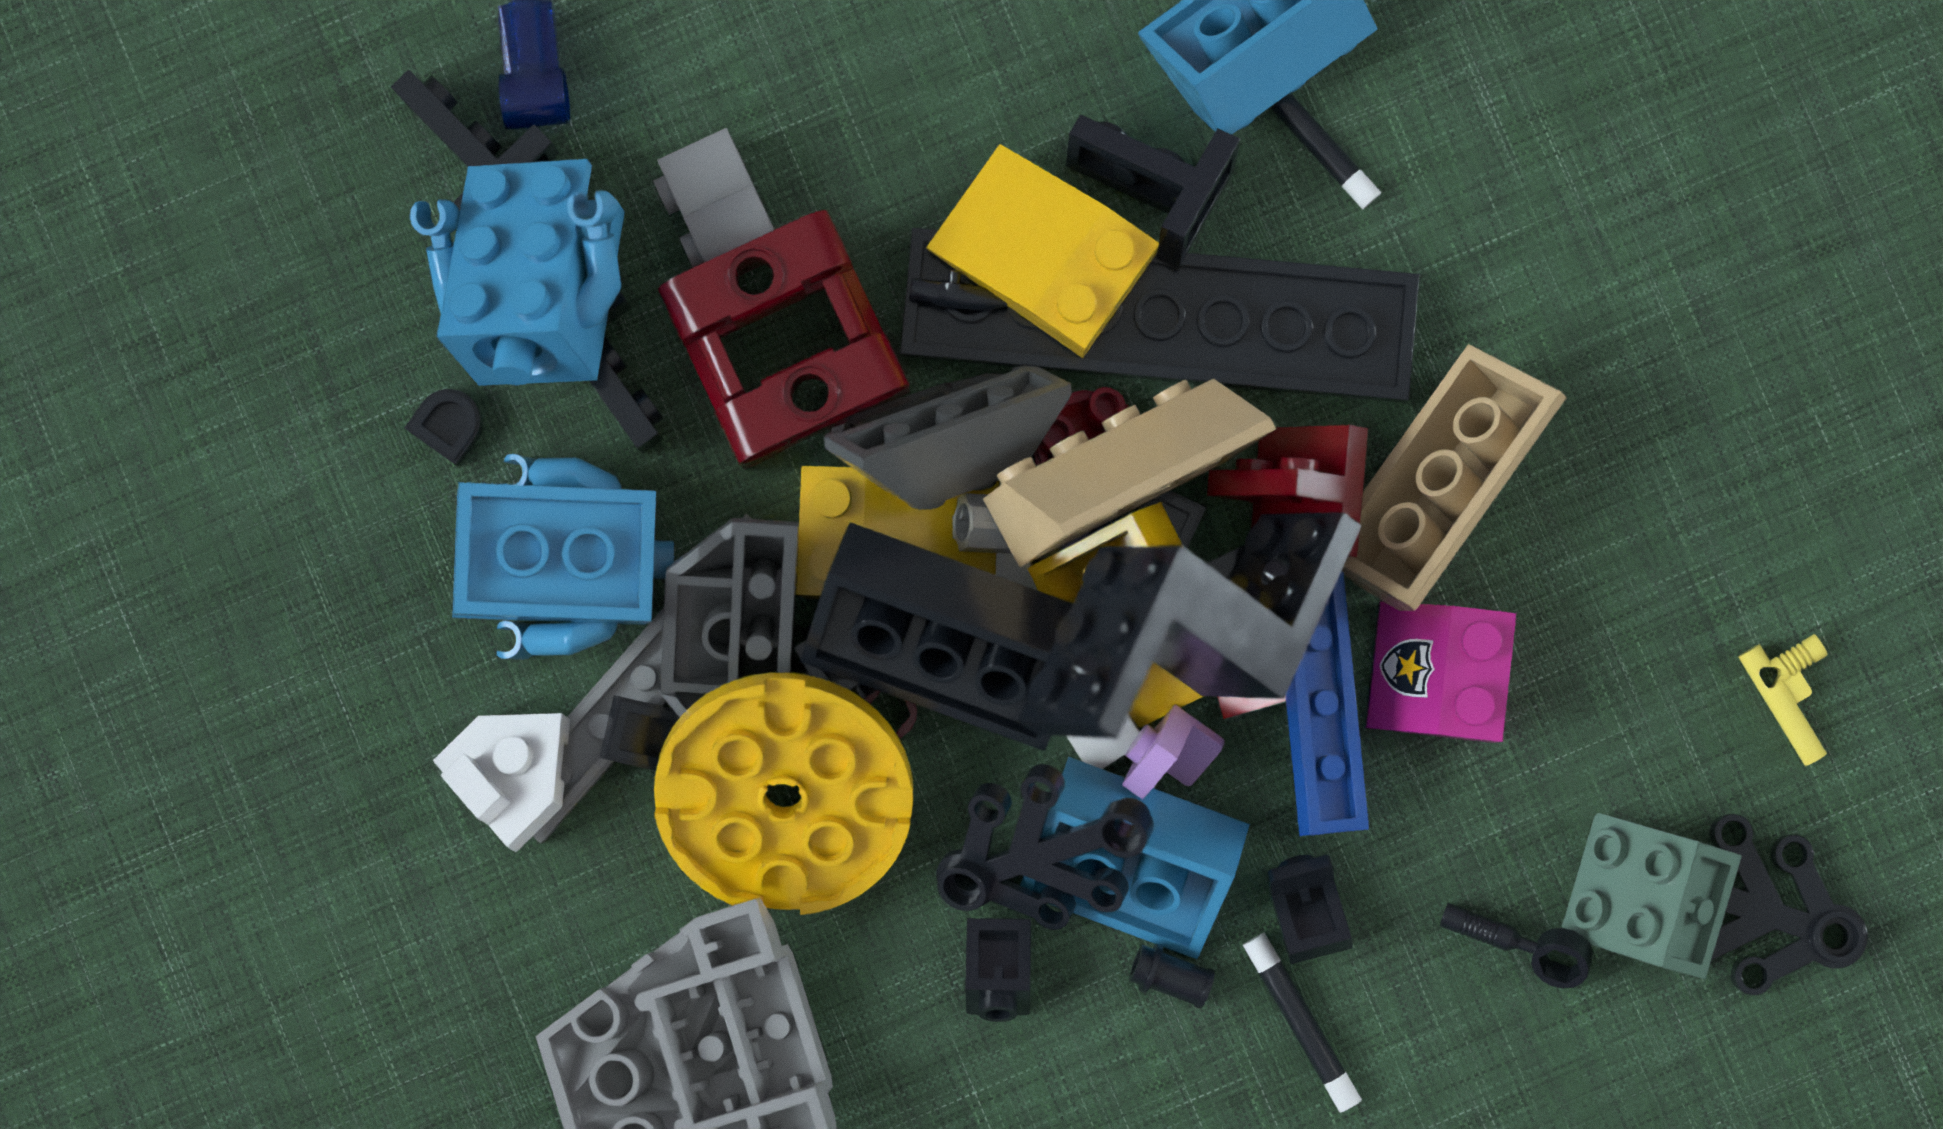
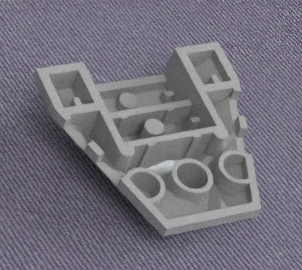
(695, 1037)

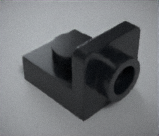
(998, 968)

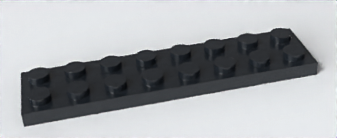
(1207, 320)

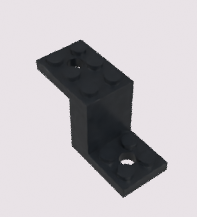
(1189, 620)

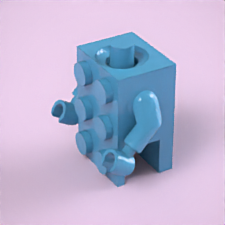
(527, 271)
(556, 551)

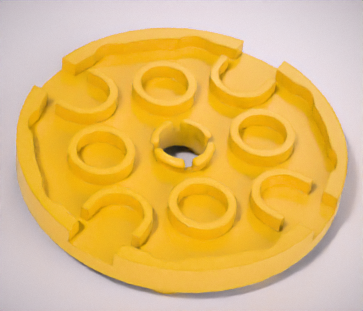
(789, 733)

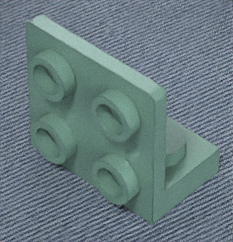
(1651, 895)

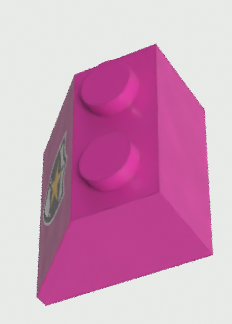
(1441, 671)

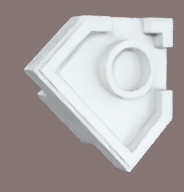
(509, 771)

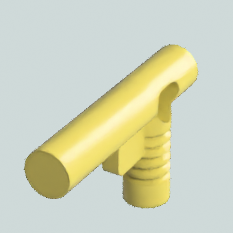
(1789, 690)

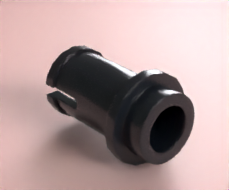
(1171, 975)

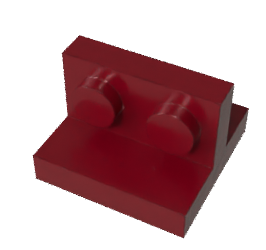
(1300, 473)

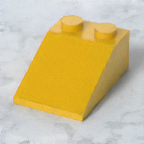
(1044, 248)
(842, 495)

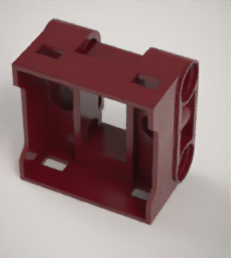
(710, 305)

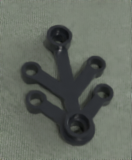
(1038, 856)
(1763, 911)

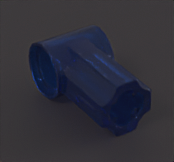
(532, 82)

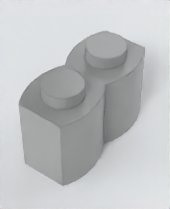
(713, 195)

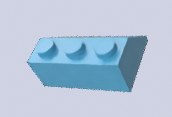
(1249, 54)
(1175, 879)

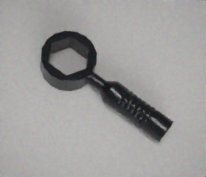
(1508, 938)

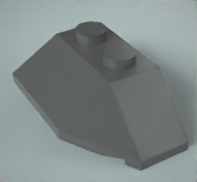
(951, 434)
(729, 609)

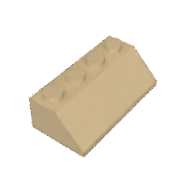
(1123, 467)
(1446, 475)

